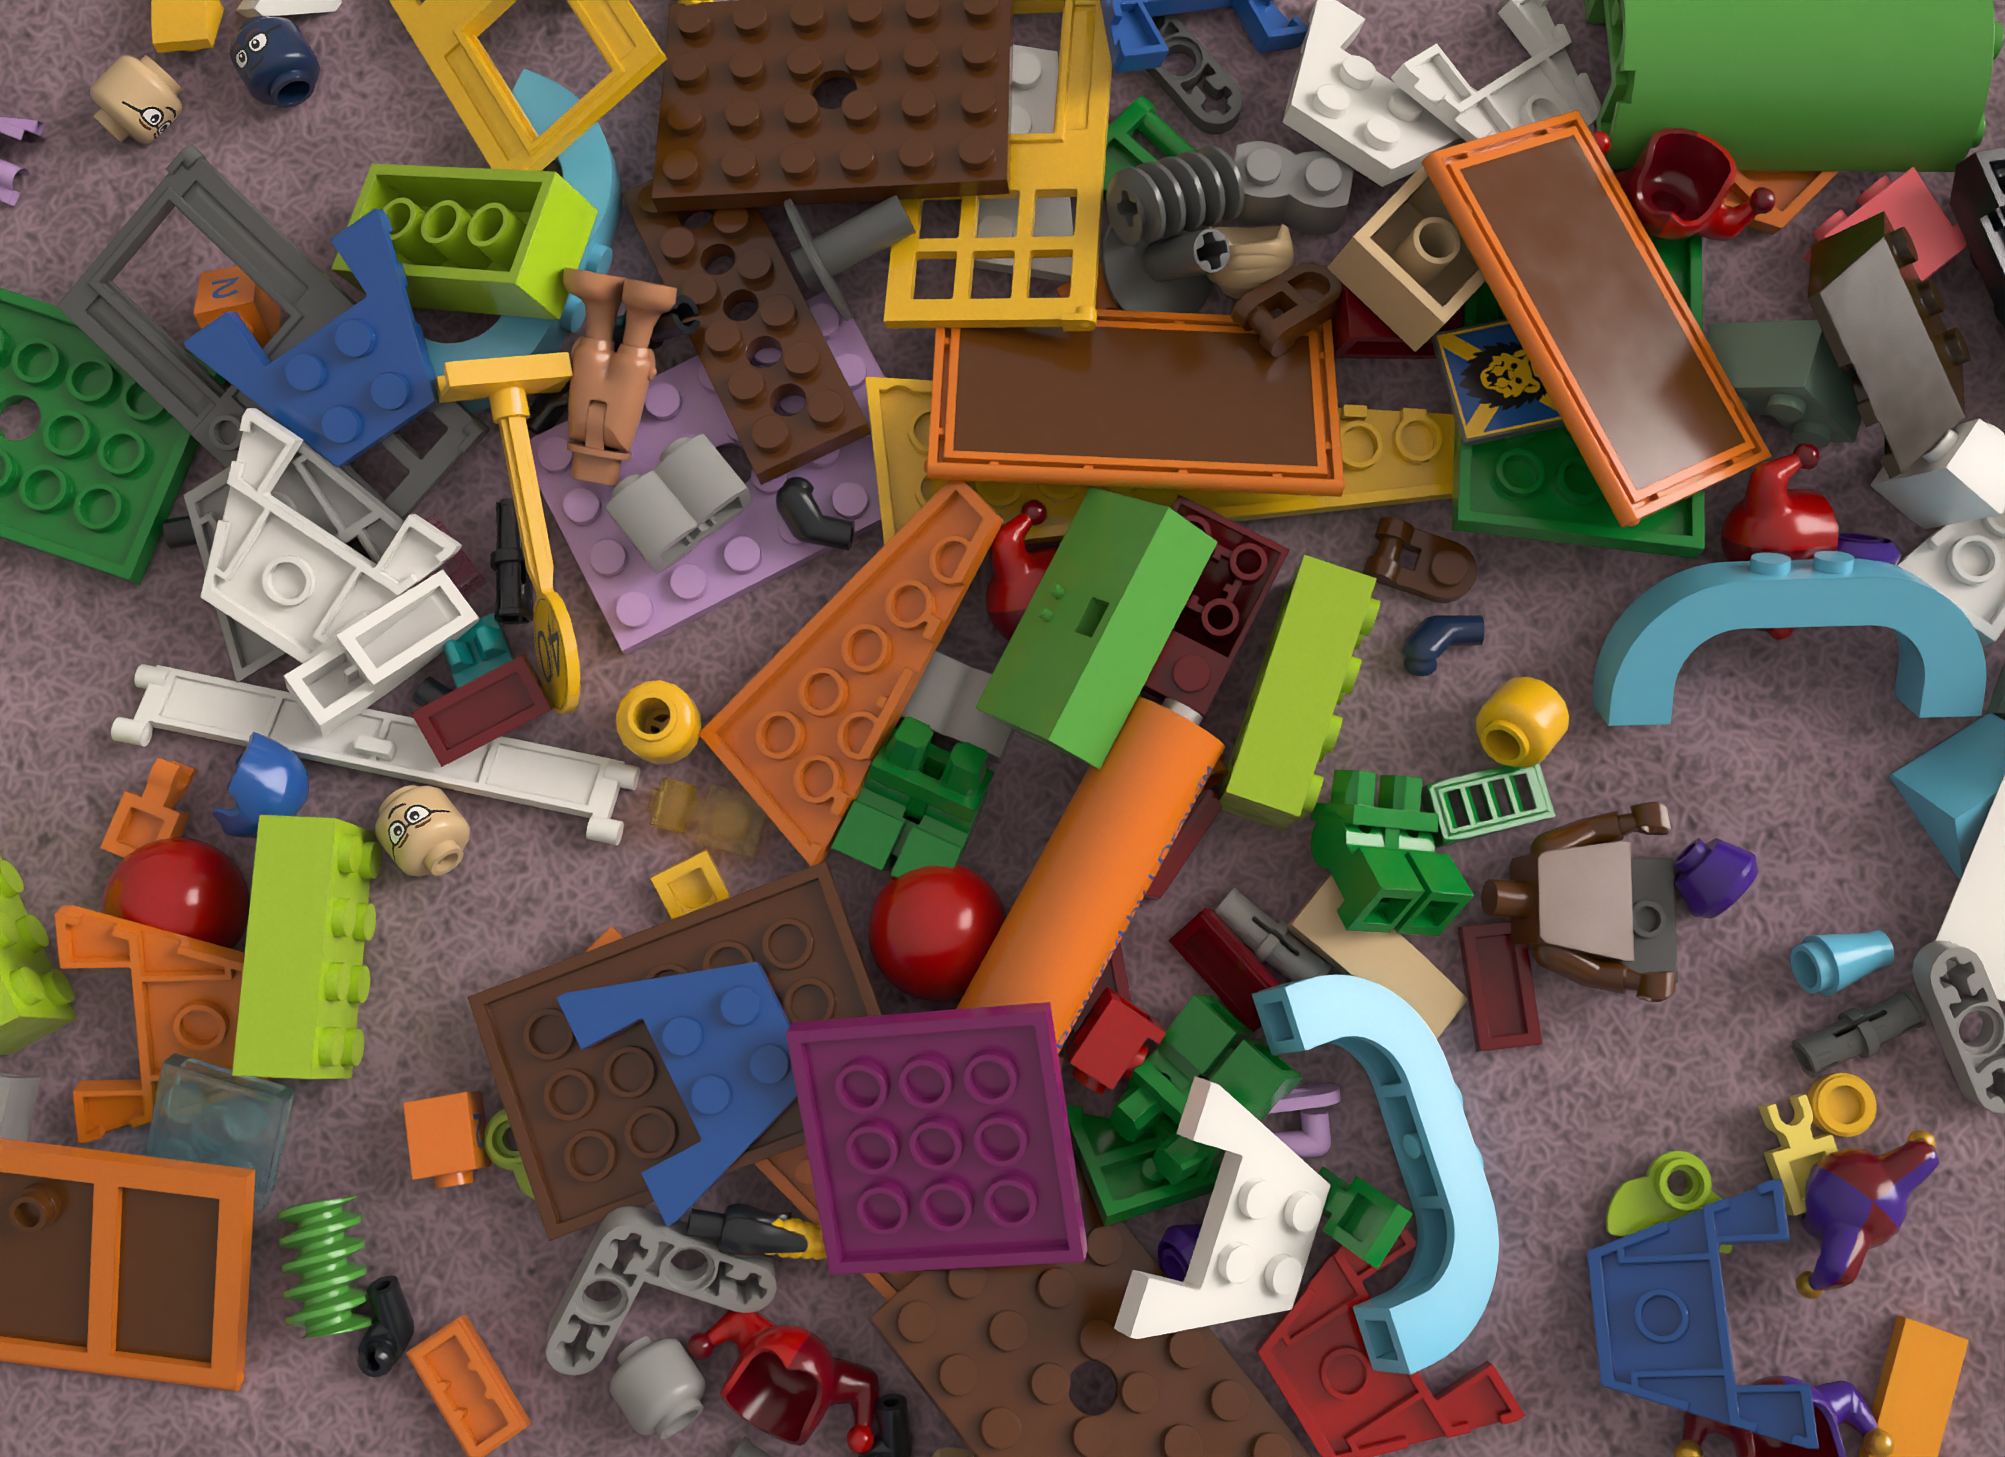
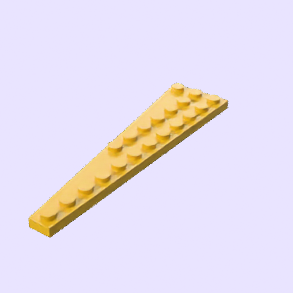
(1384, 459)

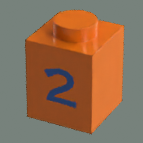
(235, 291)
(446, 1137)

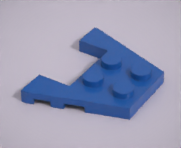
(1138, 44)
(352, 376)
(724, 1052)
(1667, 1319)

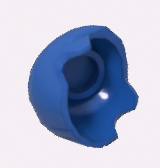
(265, 782)

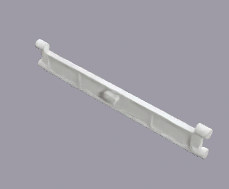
(380, 745)

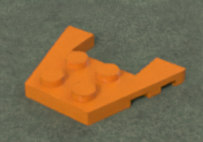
(182, 1005)

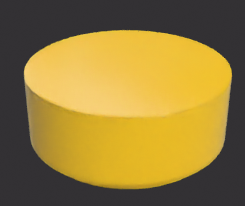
(1842, 1104)

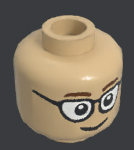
(136, 99)
(422, 830)

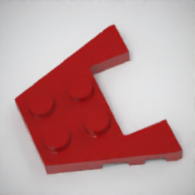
(1331, 1385)

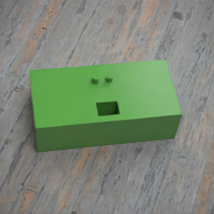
(1097, 624)

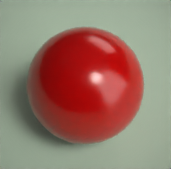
(181, 890)
(934, 930)

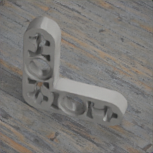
(1976, 1059)
(647, 1262)

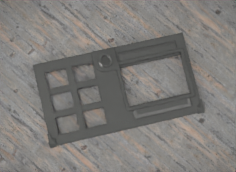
(284, 274)

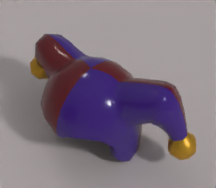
(1858, 1205)
(1832, 1405)

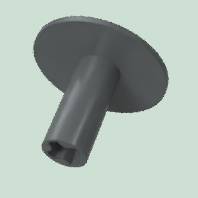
(846, 245)
(1163, 273)

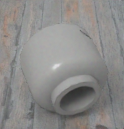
(658, 1387)

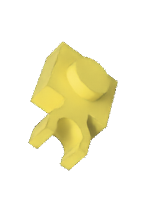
(1797, 1150)

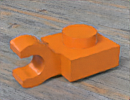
(151, 815)

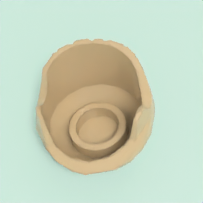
(1254, 258)

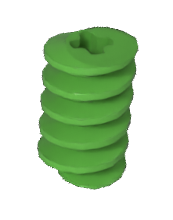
(324, 1267)

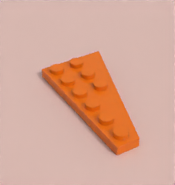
(837, 689)

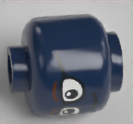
(275, 61)

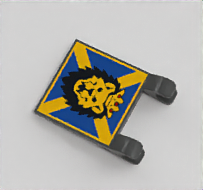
(1492, 384)

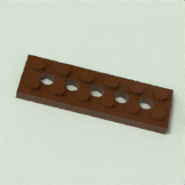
(727, 346)

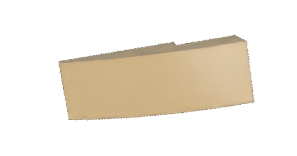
(1376, 957)

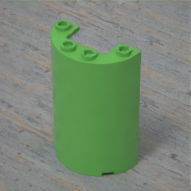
(1802, 80)

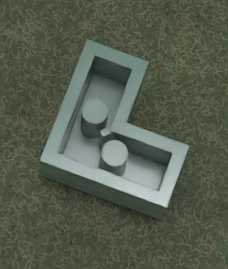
(1791, 375)

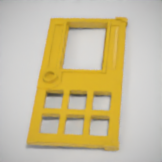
(450, 44)
(1041, 166)

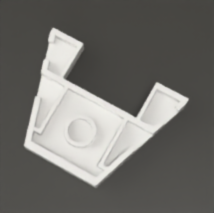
(1527, 94)
(1353, 108)
(288, 573)
(1251, 1234)

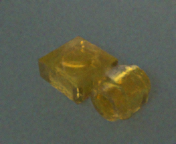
(727, 820)

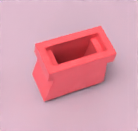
(1908, 206)

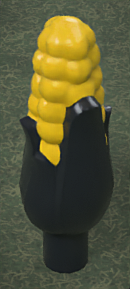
(758, 1233)

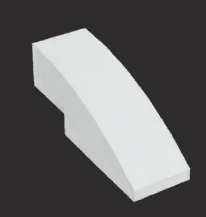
(380, 652)

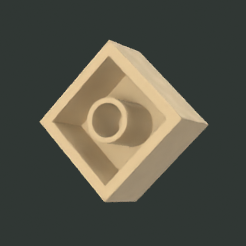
(1410, 263)

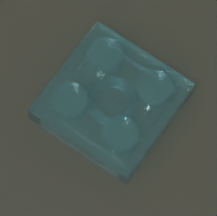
(220, 1120)

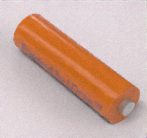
(1098, 865)

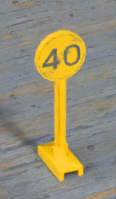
(506, 384)

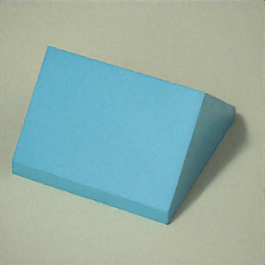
(1955, 787)

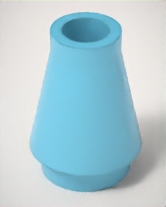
(1837, 960)

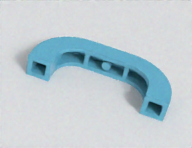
(595, 175)
(1939, 649)
(1437, 1157)

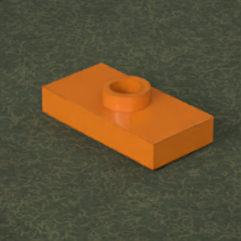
(468, 1388)

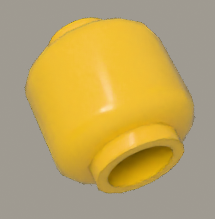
(640, 714)
(1522, 722)

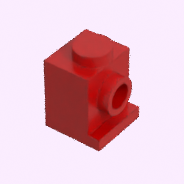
(1111, 1041)

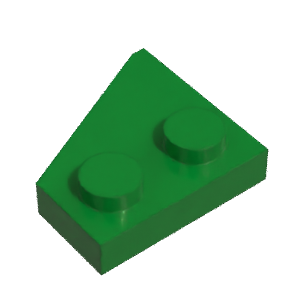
(1123, 1171)

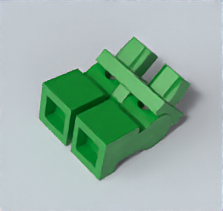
(919, 782)
(1386, 856)
(1203, 1044)

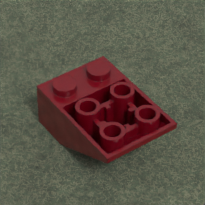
(1216, 611)

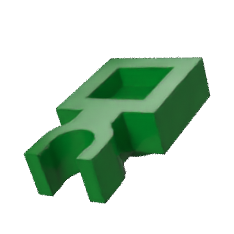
(1362, 1218)

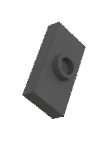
(1653, 916)

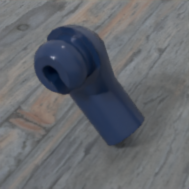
(1435, 635)

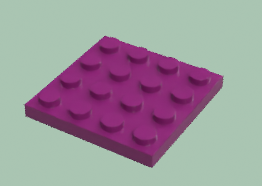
(938, 1139)

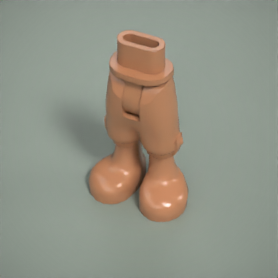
(610, 385)

